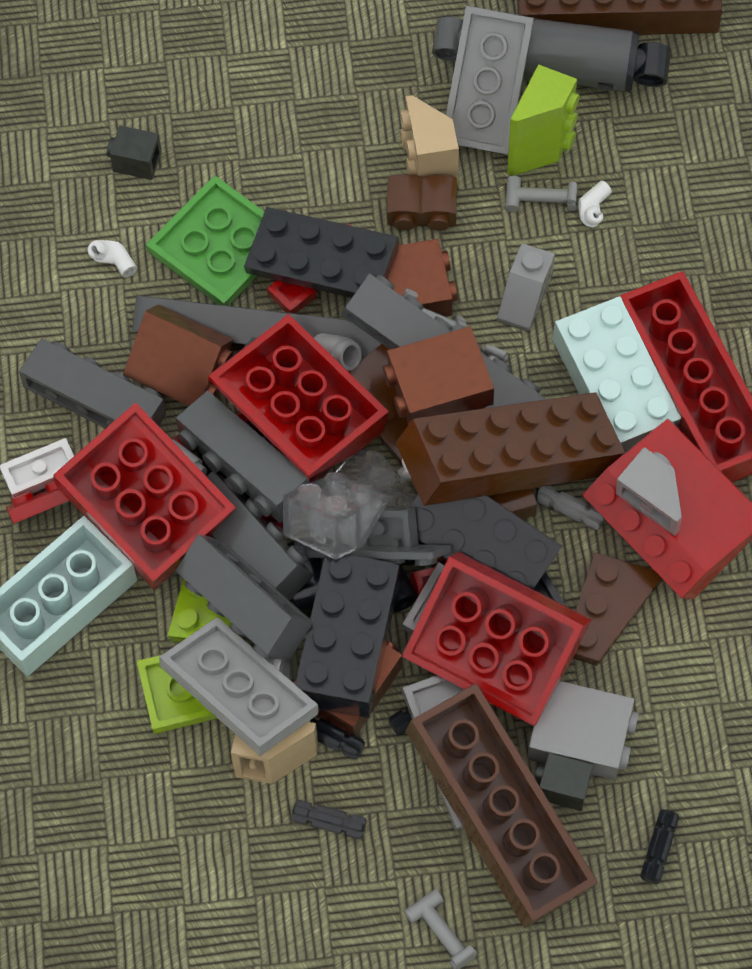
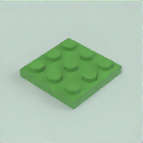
(211, 241)

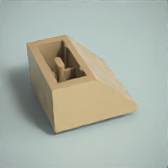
(428, 140)
(277, 761)

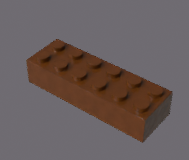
(644, 16)
(508, 448)
(500, 805)

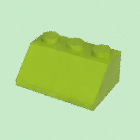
(543, 121)

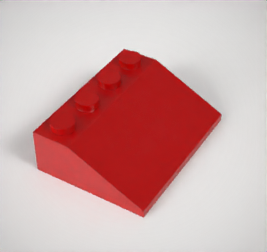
(301, 398)
(143, 494)
(713, 511)
(497, 636)

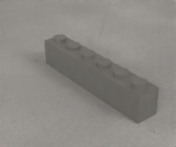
(401, 321)

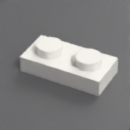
(35, 468)

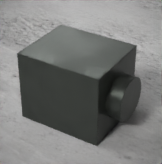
(134, 152)
(564, 780)

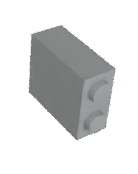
(586, 728)

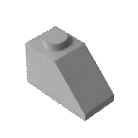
(526, 287)
(652, 489)

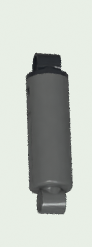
(591, 54)

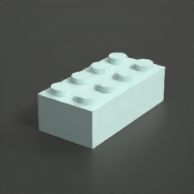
(611, 359)
(60, 594)

